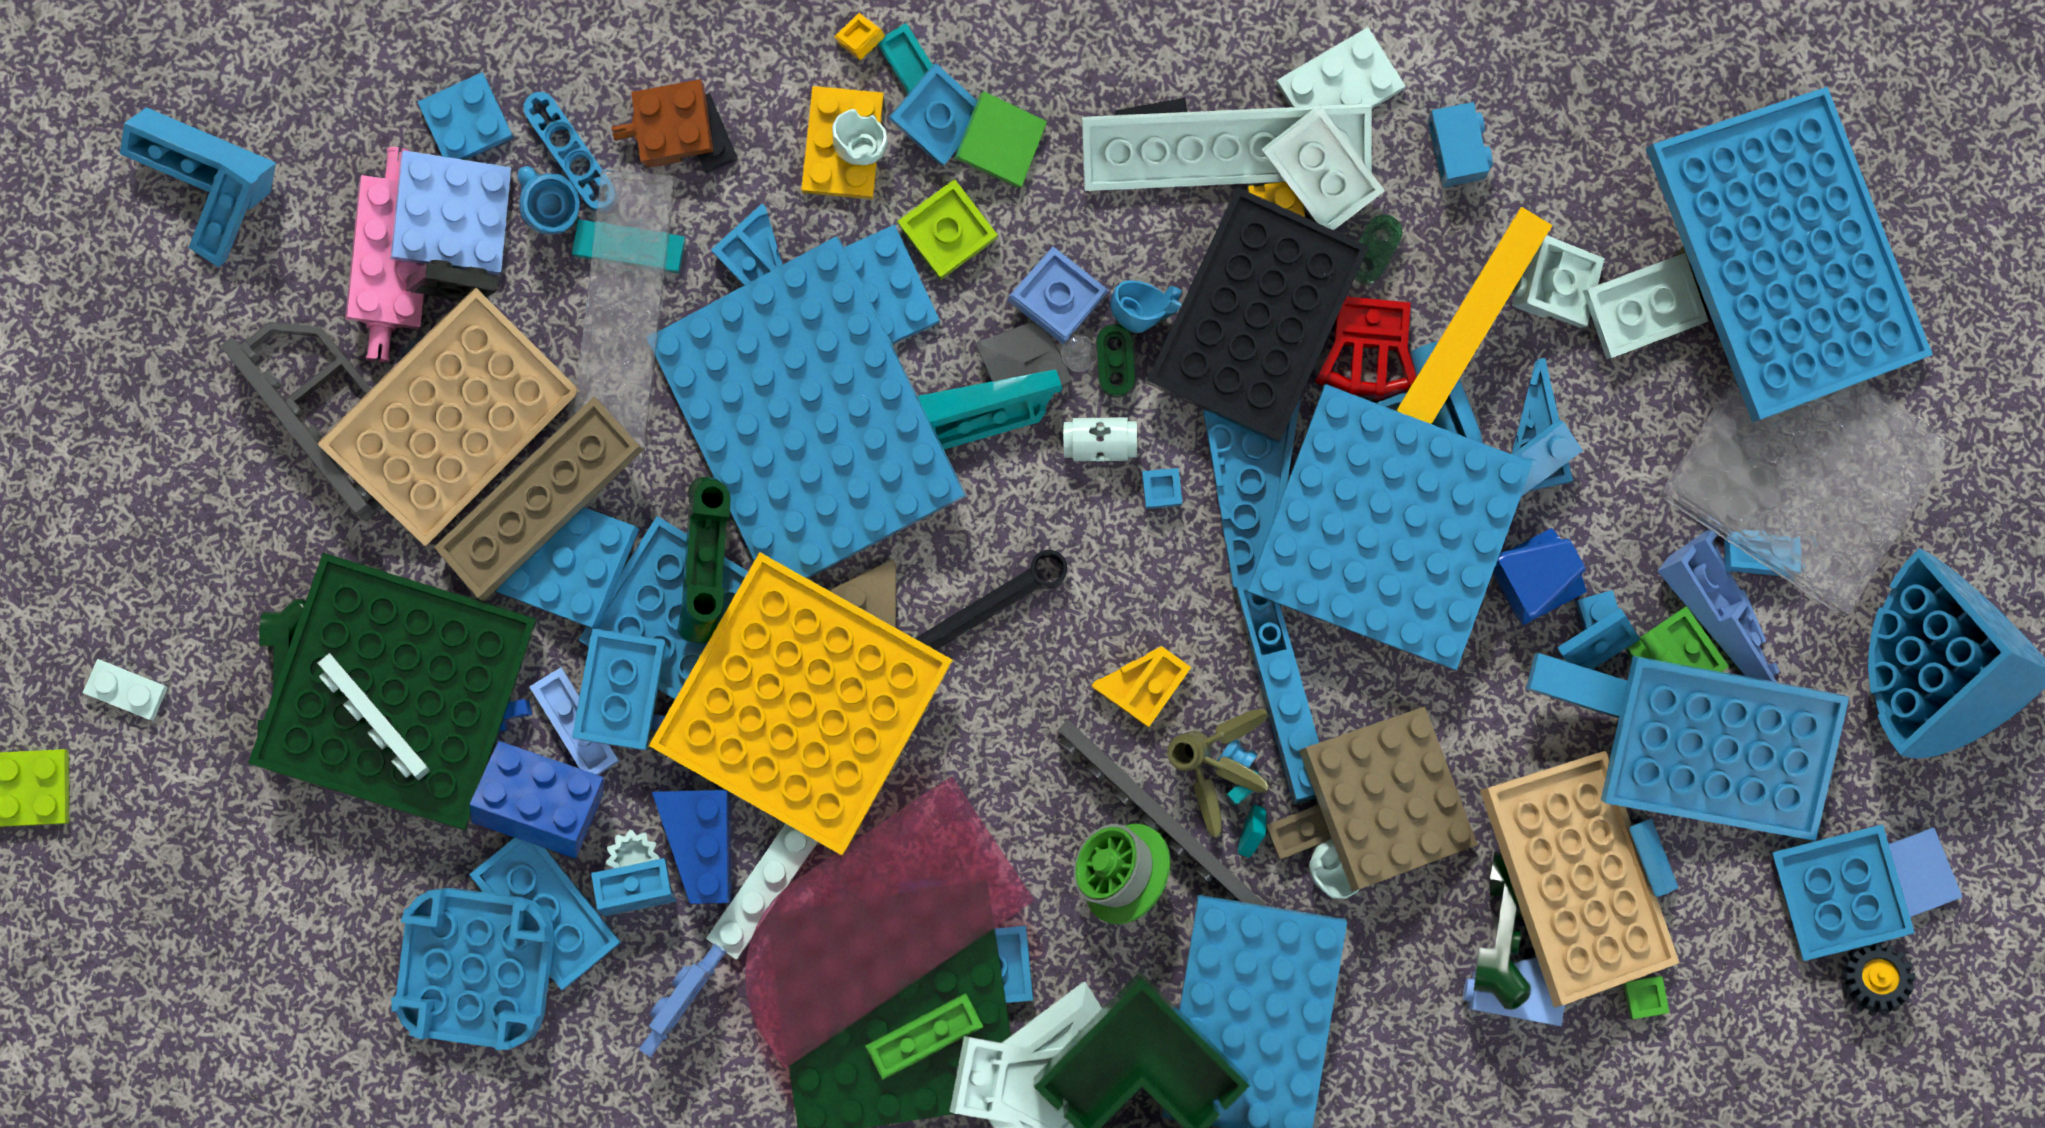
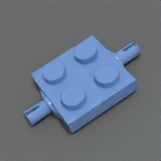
(670, 1009)

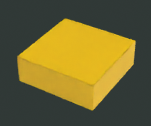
(859, 36)

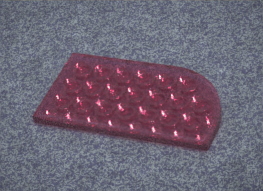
(876, 920)

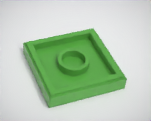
(1000, 139)

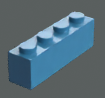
(189, 152)

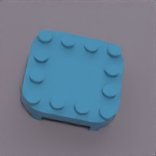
(474, 968)

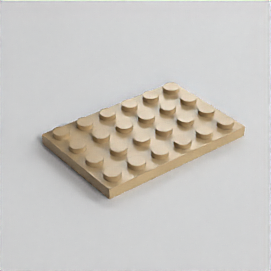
(449, 416)
(1578, 880)

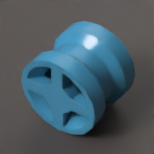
(1238, 753)

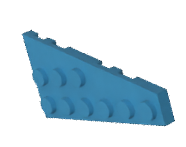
(1249, 487)

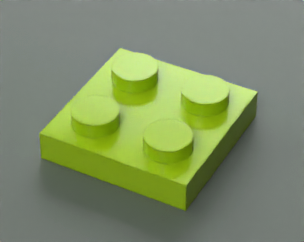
(947, 229)
(34, 788)

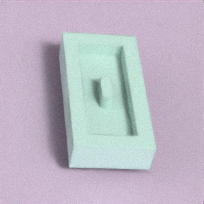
(125, 689)

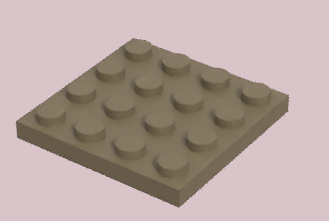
(1388, 798)

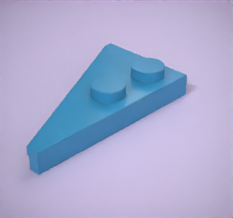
(1537, 415)

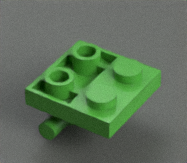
(1679, 642)

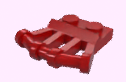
(1370, 325)

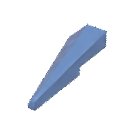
(1719, 604)

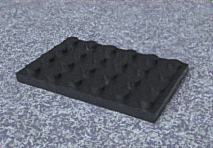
(1257, 315)

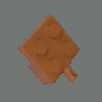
(669, 123)

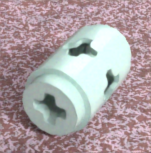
(1118, 442)

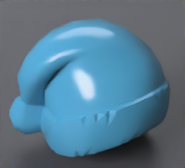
(542, 212)

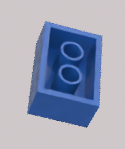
(536, 799)

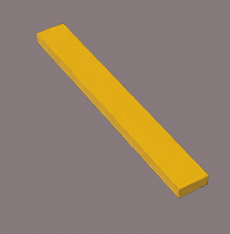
(1475, 316)

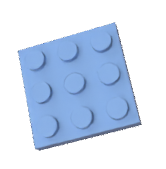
(450, 212)

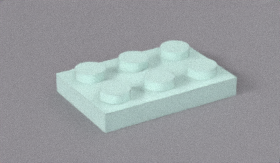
(1344, 75)
(1323, 169)
(1645, 306)

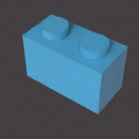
(1459, 144)

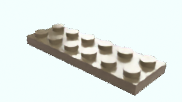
(538, 498)

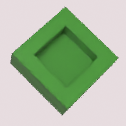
(1646, 997)

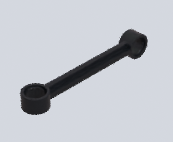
(992, 603)

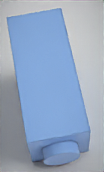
(1536, 1009)

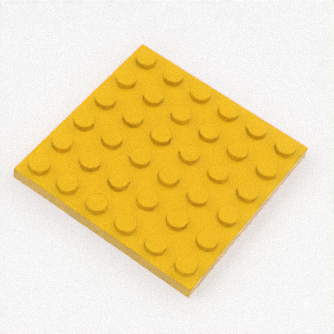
(801, 703)

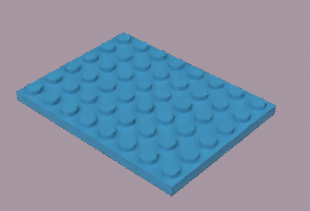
(1789, 252)
(807, 413)

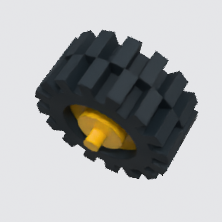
(1878, 979)

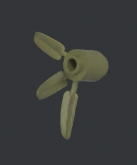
(1225, 767)

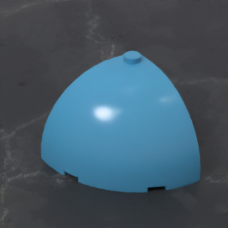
(1946, 661)

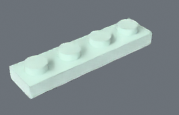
(382, 730)
(763, 885)

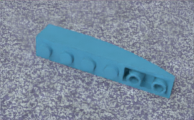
(1280, 688)

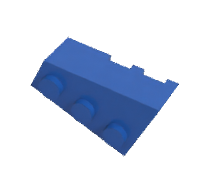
(700, 841)

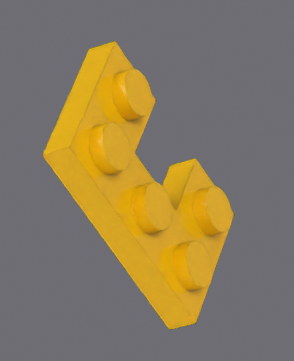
(823, 169)

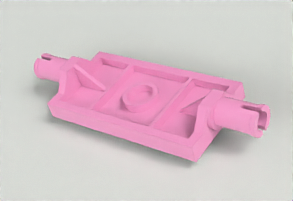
(376, 282)

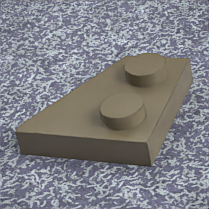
(873, 592)

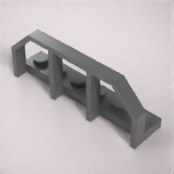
(290, 412)

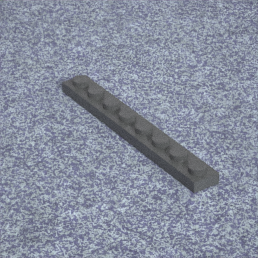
(1154, 815)

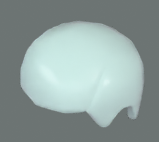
(858, 138)
(1328, 872)

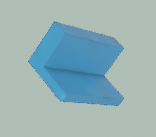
(632, 887)

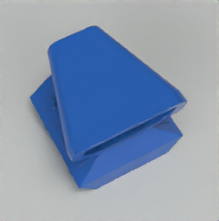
(1540, 575)

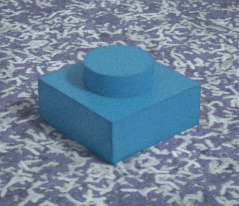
(1162, 488)
(1596, 608)

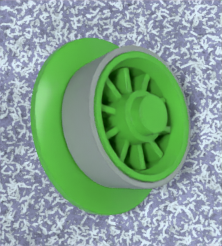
(1122, 871)

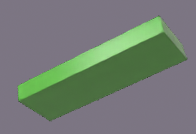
(924, 1036)

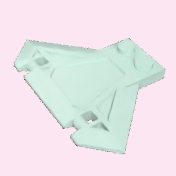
(998, 1078)

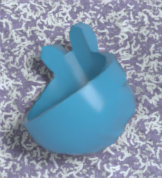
(1142, 305)

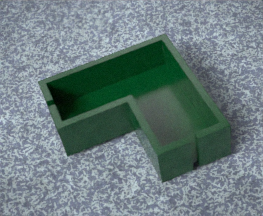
(1138, 1044)

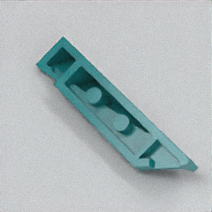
(989, 407)

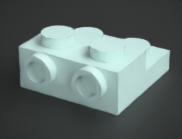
(1556, 282)

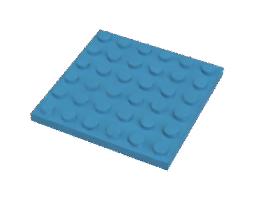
(1390, 527)

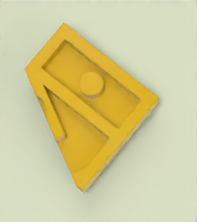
(1144, 684)

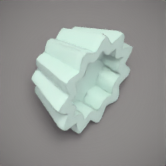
(631, 850)

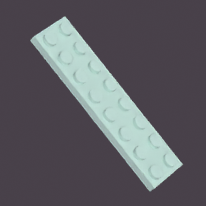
(1201, 146)

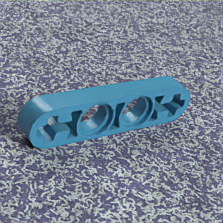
(567, 154)

